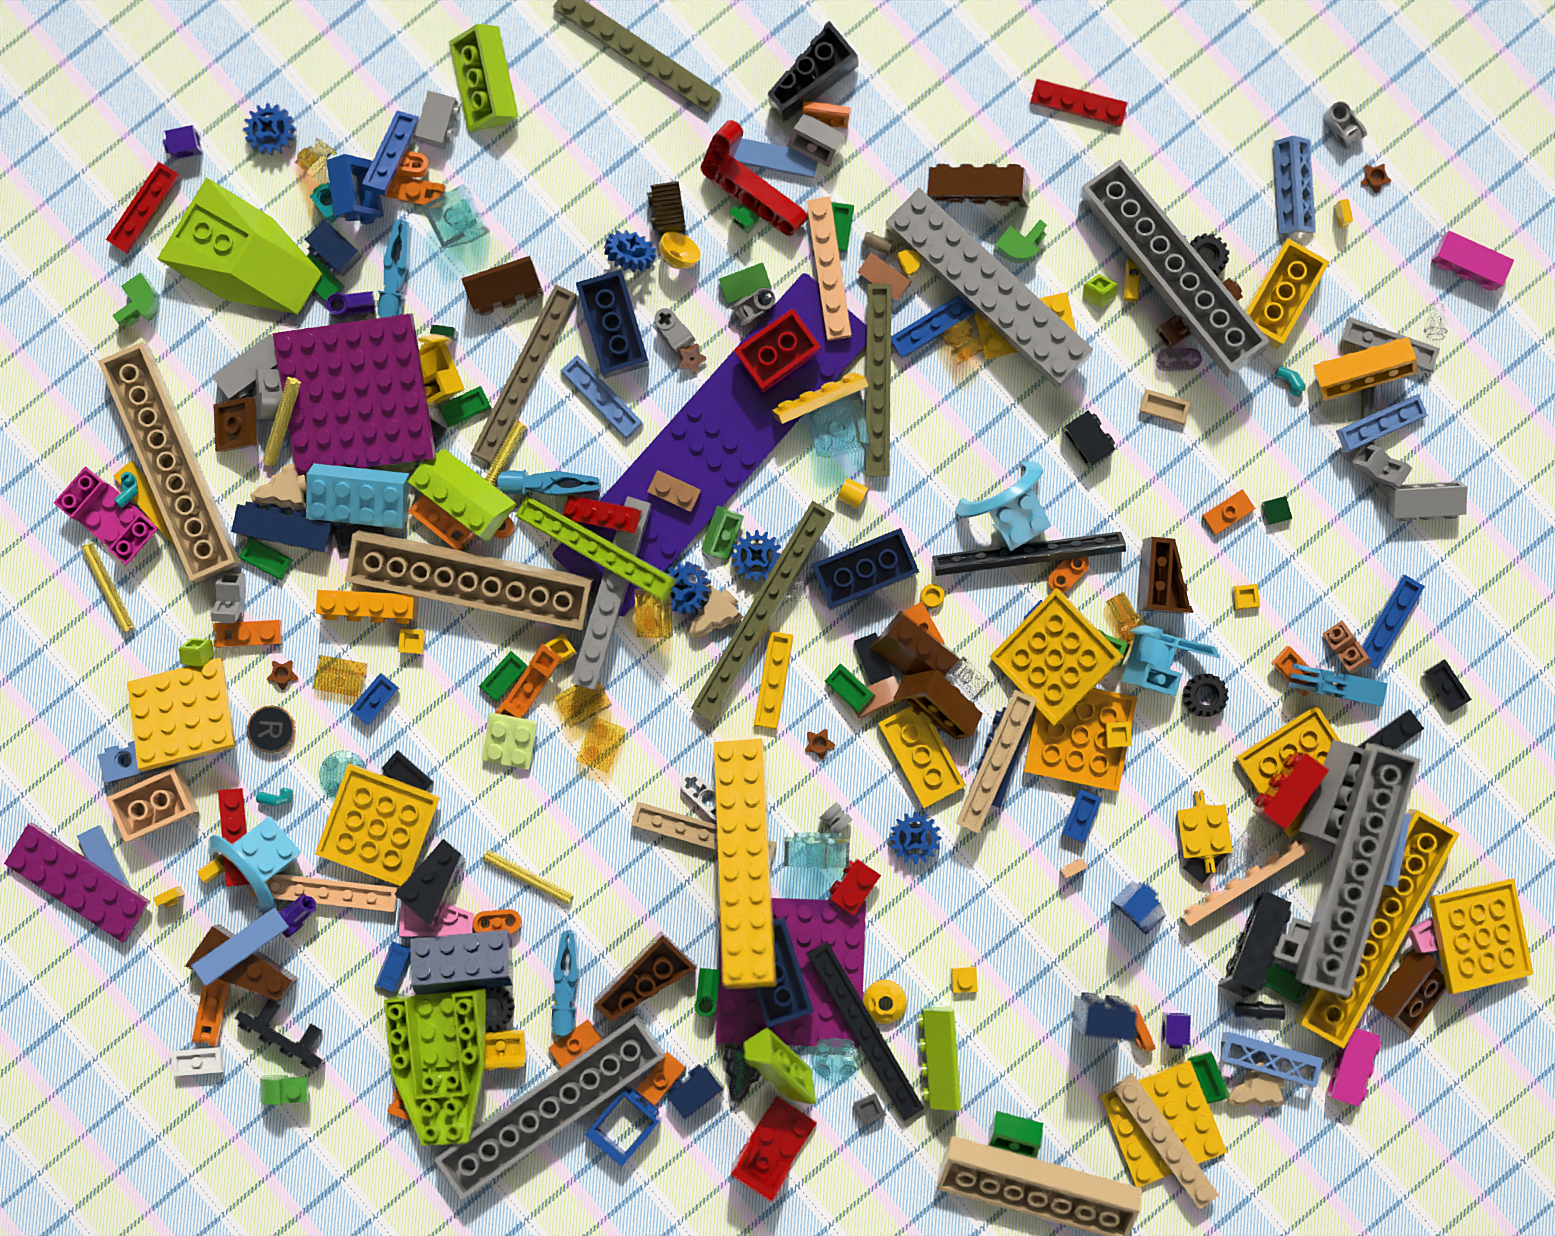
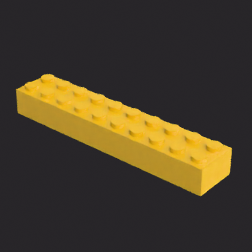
(1424, 854)
(744, 864)

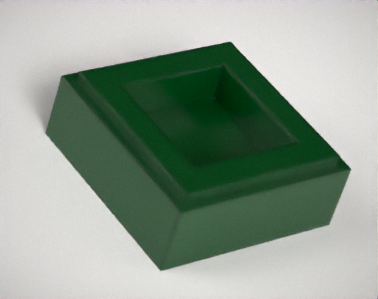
(444, 331)
(1277, 510)

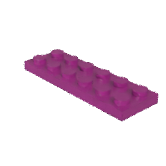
(77, 882)

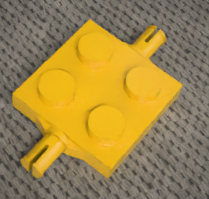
(1205, 831)

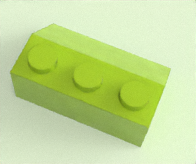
(780, 1066)

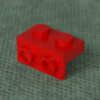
(854, 886)

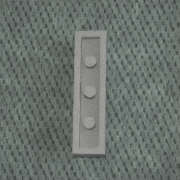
(1368, 335)

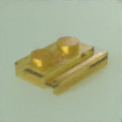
(314, 158)
(652, 615)
(340, 676)
(582, 703)
(600, 744)

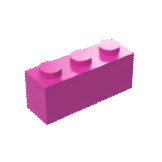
(1472, 261)
(1354, 1067)

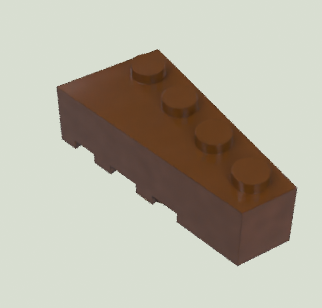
(979, 184)
(254, 973)
(648, 973)

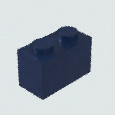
(332, 247)
(695, 1090)

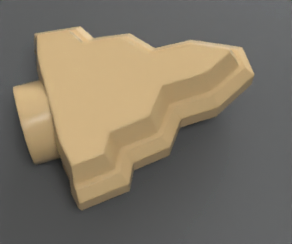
(284, 490)
(715, 613)
(1258, 1089)

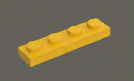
(812, 400)

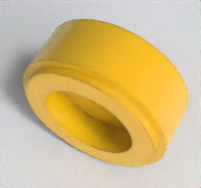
(932, 596)

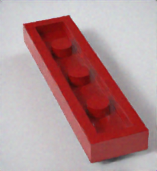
(1078, 102)
(143, 207)
(602, 514)
(232, 829)

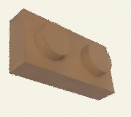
(674, 491)

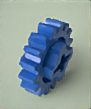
(276, 122)
(629, 251)
(748, 563)
(688, 597)
(926, 826)

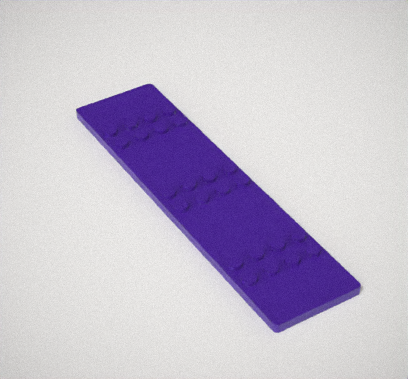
(719, 439)

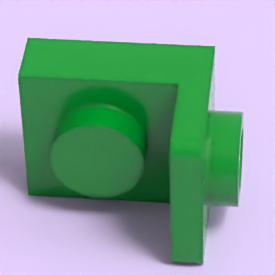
(743, 217)

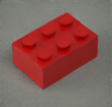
(777, 350)
(1289, 789)

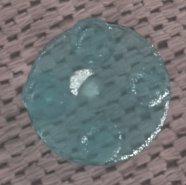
(334, 768)
(835, 1059)

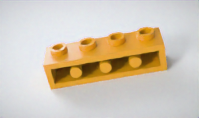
(1365, 368)
(366, 605)

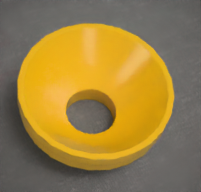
(679, 250)
(885, 988)

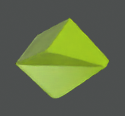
(1099, 290)
(196, 652)

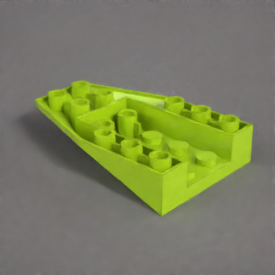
(239, 253)
(438, 1060)

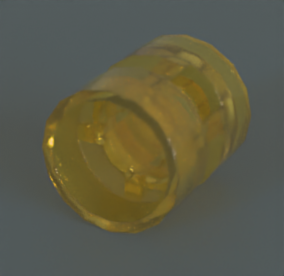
(962, 342)

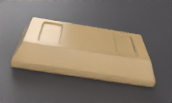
(1164, 406)

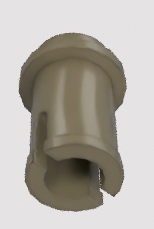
(877, 242)

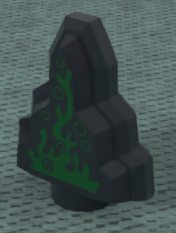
(740, 1072)

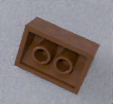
(503, 286)
(913, 647)
(1411, 991)

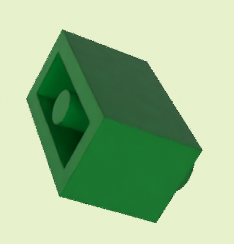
(1016, 1134)

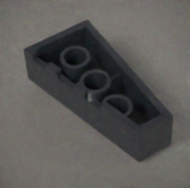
(814, 72)

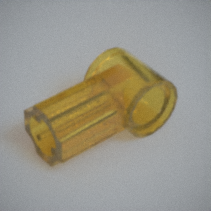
(1124, 615)

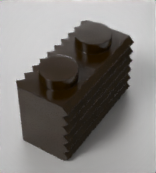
(667, 208)

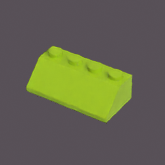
(483, 77)
(463, 493)
(941, 1058)

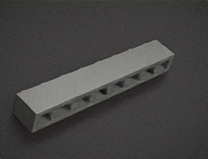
(608, 606)

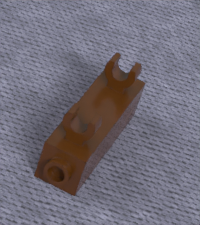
(1174, 331)

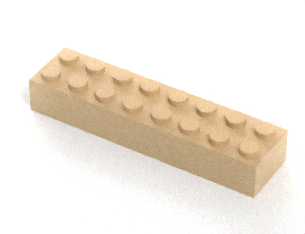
(1038, 1188)

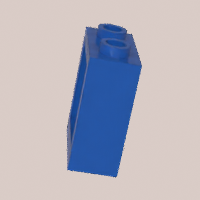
(342, 190)
(608, 1145)

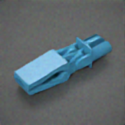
(395, 275)
(545, 483)
(1347, 686)
(563, 1013)

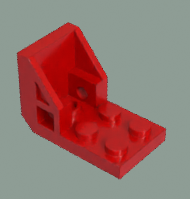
(772, 1148)

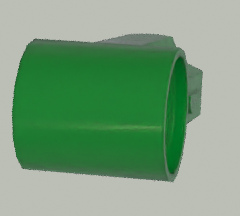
(707, 989)

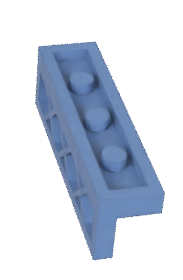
(1291, 185)
(1269, 1050)

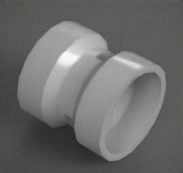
(833, 813)

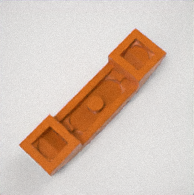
(530, 683)

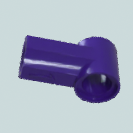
(353, 304)
(297, 913)

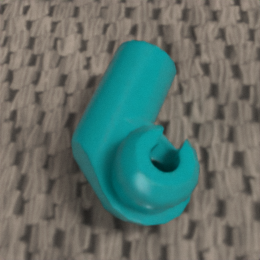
(1293, 378)
(129, 489)
(275, 800)

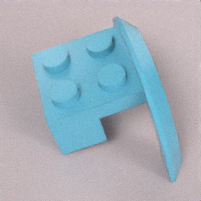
(1014, 511)
(1152, 658)
(259, 857)

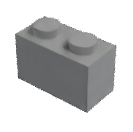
(437, 119)
(816, 140)

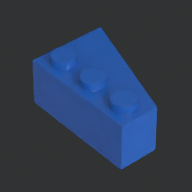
(1140, 905)

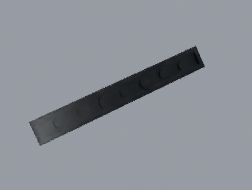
(1028, 553)
(864, 1030)

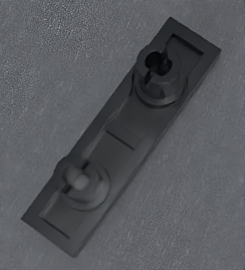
(262, 1025)

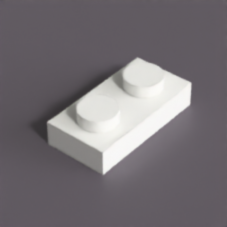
(197, 1061)

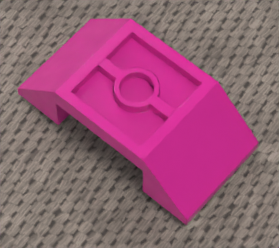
(92, 504)

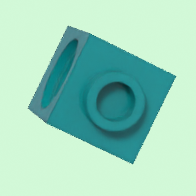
(319, 194)

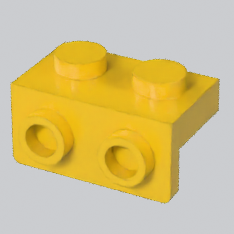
(505, 1049)

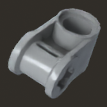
(1343, 127)
(752, 306)
(675, 333)

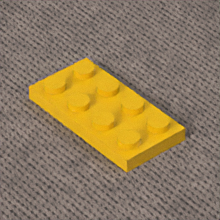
(996, 346)
(922, 755)

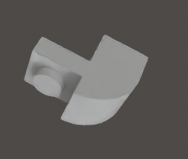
(268, 394)
(1380, 466)
(229, 598)
(1292, 945)

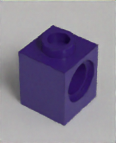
(182, 142)
(1176, 1029)

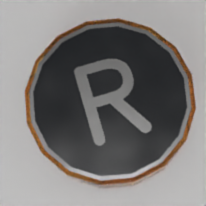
(271, 729)

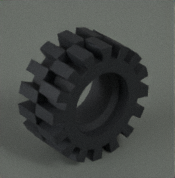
(1216, 246)
(1215, 684)
(507, 1008)

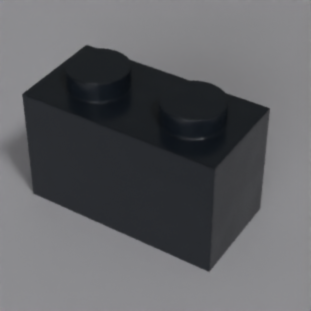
(1089, 438)

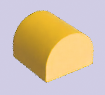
(909, 262)
(852, 493)
(562, 646)

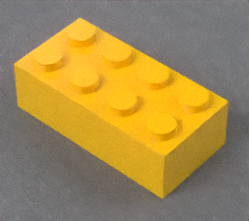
(1285, 291)

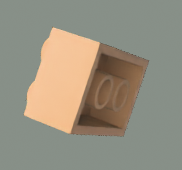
(152, 804)

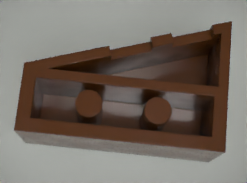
(1161, 578)
(941, 701)

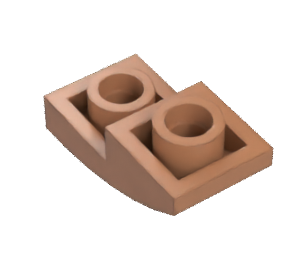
(880, 272)
(1347, 647)
(885, 692)

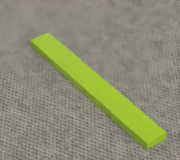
(596, 548)

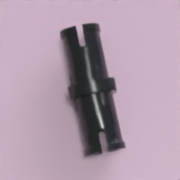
(1260, 1010)

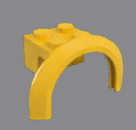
(438, 369)

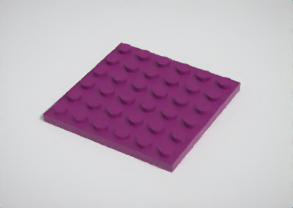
(357, 393)
(809, 925)

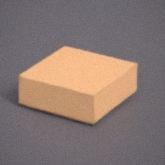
(1073, 868)

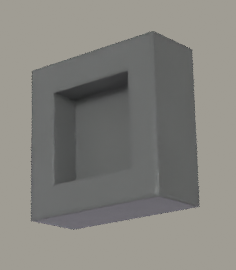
(869, 1108)

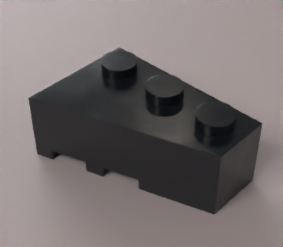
(431, 882)

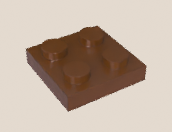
(235, 424)

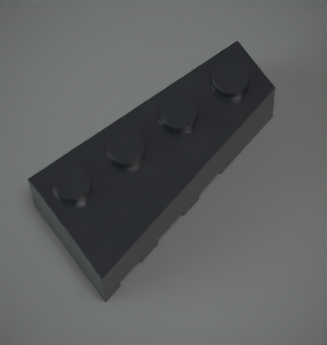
(1257, 945)

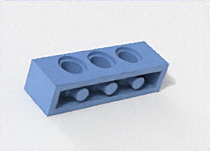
(114, 770)

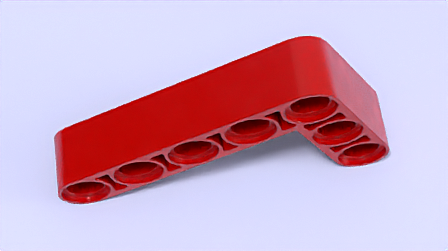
(745, 185)

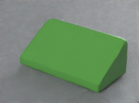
(744, 282)
(722, 533)

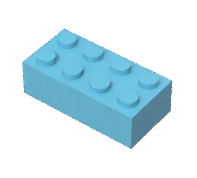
(357, 496)

